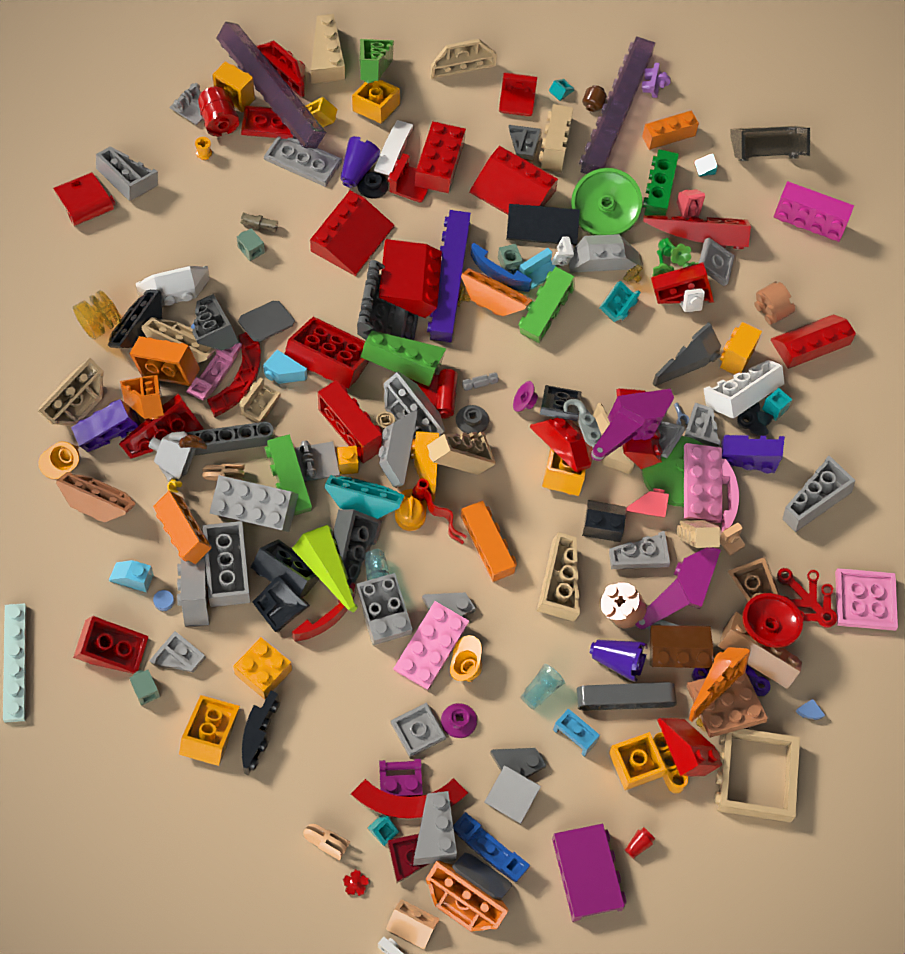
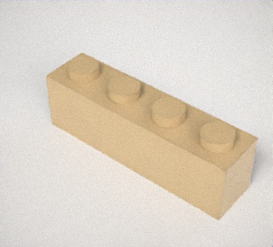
(699, 533)

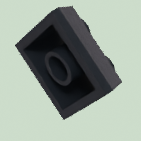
(604, 521)

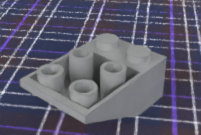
(384, 609)

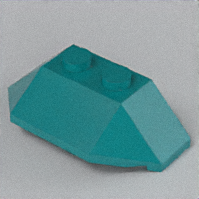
(363, 496)

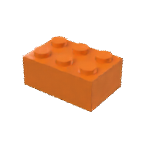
(168, 359)

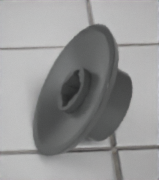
(469, 425)

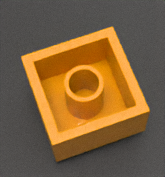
(236, 83)
(376, 100)
(739, 348)
(262, 668)
(637, 761)

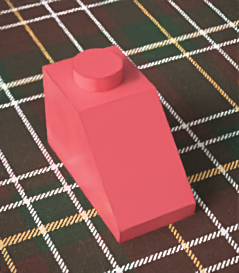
(690, 202)
(652, 503)

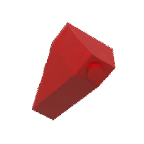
(176, 418)

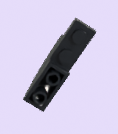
(254, 737)

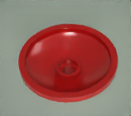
(776, 612)

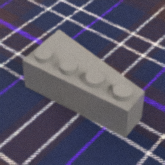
(819, 494)

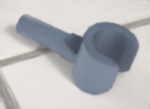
(680, 415)

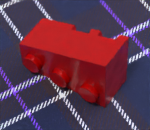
(672, 285)

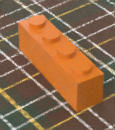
(182, 527)
(488, 541)

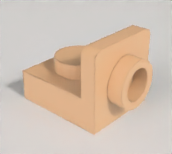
(731, 539)

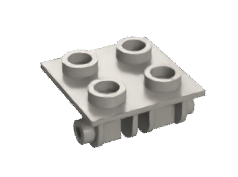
(188, 105)
(317, 460)

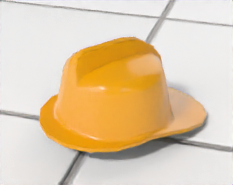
(59, 459)
(411, 512)
(466, 659)

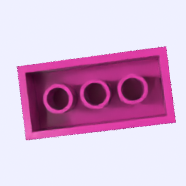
(813, 211)

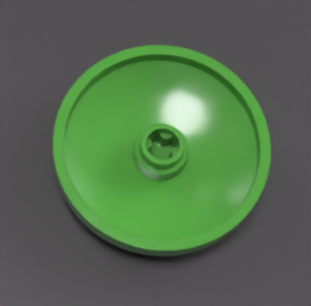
(607, 202)
(669, 473)

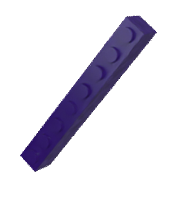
(450, 275)

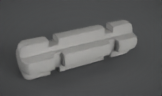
(480, 381)

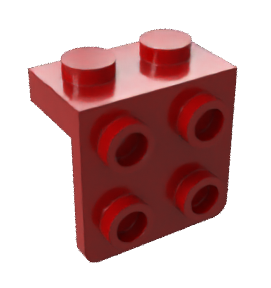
(517, 94)
(403, 181)

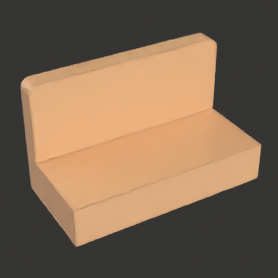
(412, 924)

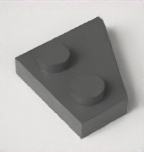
(525, 140)
(522, 760)

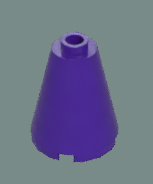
(358, 161)
(620, 656)

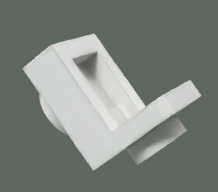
(564, 253)
(693, 300)
(389, 946)

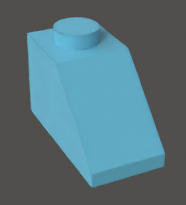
(283, 369)
(132, 575)

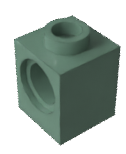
(250, 244)
(510, 253)
(144, 686)

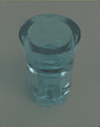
(375, 564)
(542, 686)

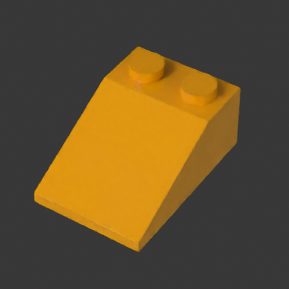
(423, 464)
(561, 476)
(208, 730)

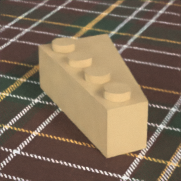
(327, 54)
(462, 452)
(560, 586)

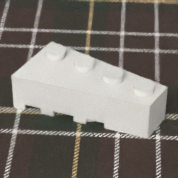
(745, 389)

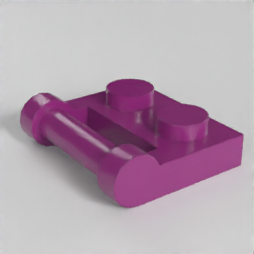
(401, 784)

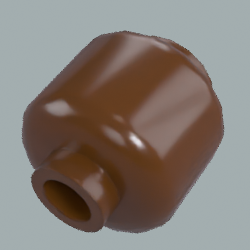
(594, 98)

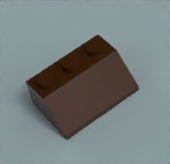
(681, 646)

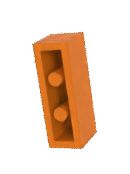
(670, 130)

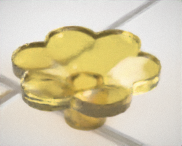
(633, 273)
(463, 297)

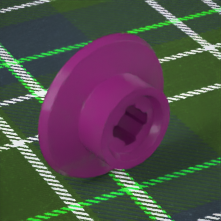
(525, 397)
(461, 728)

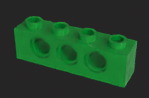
(661, 183)

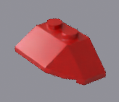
(286, 65)
(566, 441)

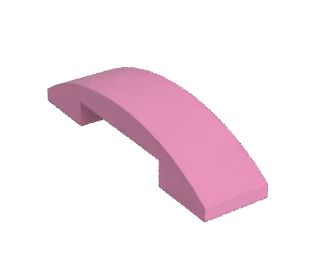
(214, 372)
(729, 479)

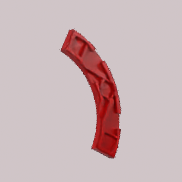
(243, 380)
(401, 806)

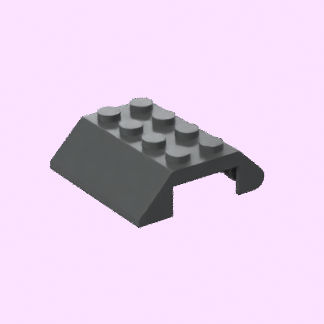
(382, 315)

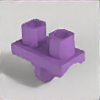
(657, 78)

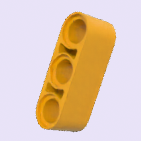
(671, 771)

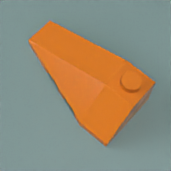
(724, 672)

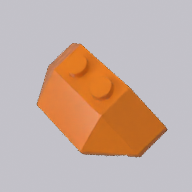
(493, 294)
(464, 900)

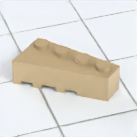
(557, 136)

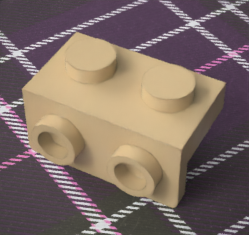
(259, 401)

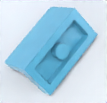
(538, 267)

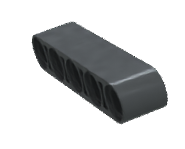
(236, 434)
(626, 696)

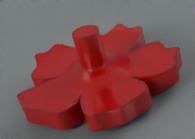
(355, 883)

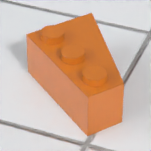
(143, 396)

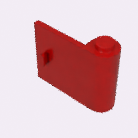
(84, 198)
(442, 392)

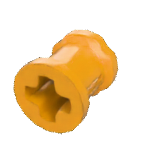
(203, 148)

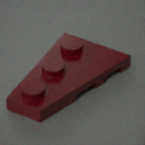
(402, 856)

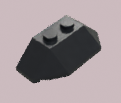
(137, 315)

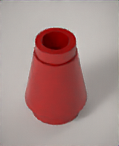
(639, 843)

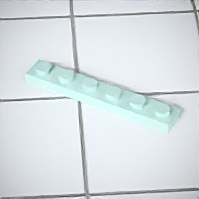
(14, 663)

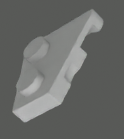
(702, 426)
(456, 602)
(178, 654)

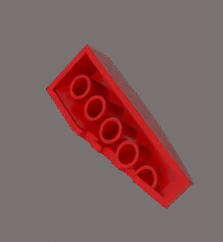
(721, 230)

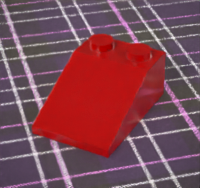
(110, 645)
(689, 748)

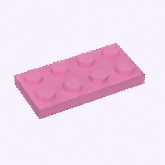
(702, 483)
(431, 645)

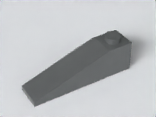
(212, 325)
(700, 352)
(354, 537)

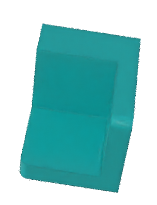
(777, 404)

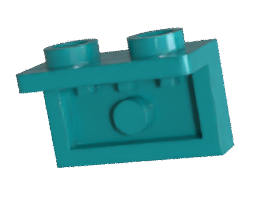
(619, 302)

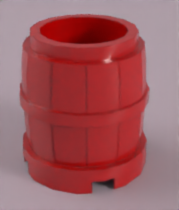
(218, 111)

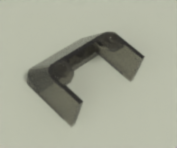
(770, 142)

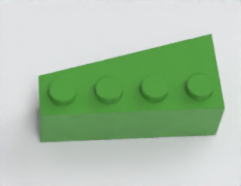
(374, 58)
(547, 304)
(409, 357)
(287, 471)

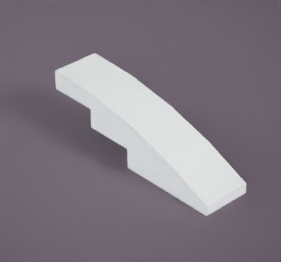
(393, 147)

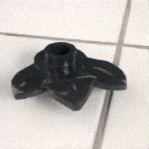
(757, 420)

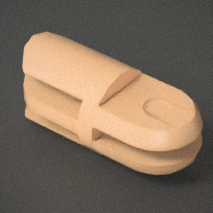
(233, 471)
(326, 840)

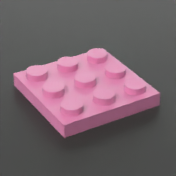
(866, 599)

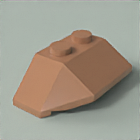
(94, 497)

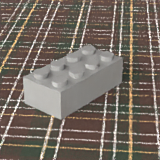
(254, 503)
(226, 564)

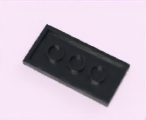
(542, 224)

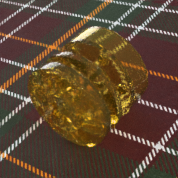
(95, 315)

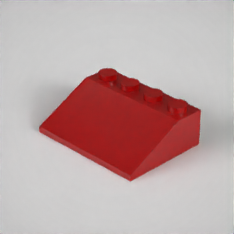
(513, 180)
(351, 233)
(411, 276)
(327, 351)

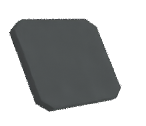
(266, 321)
(482, 876)

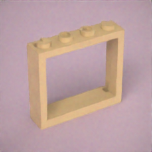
(788, 812)

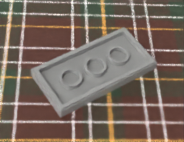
(309, 163)

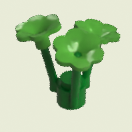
(679, 255)

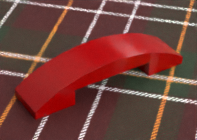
(307, 630)

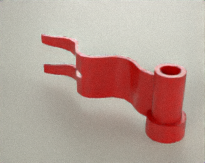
(421, 493)

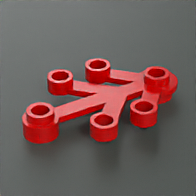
(809, 600)

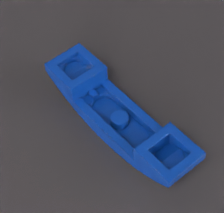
(517, 281)
(489, 848)

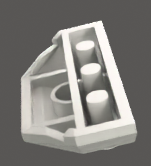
(177, 284)

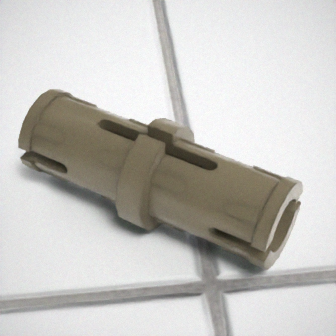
(259, 222)

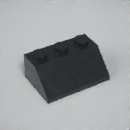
(280, 559)

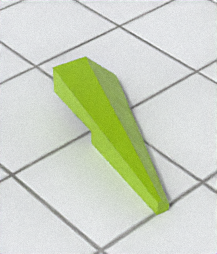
(321, 556)

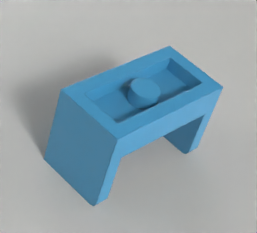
(577, 731)

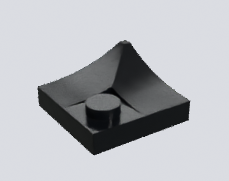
(279, 603)

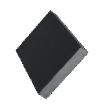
(554, 401)

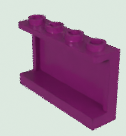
(588, 871)

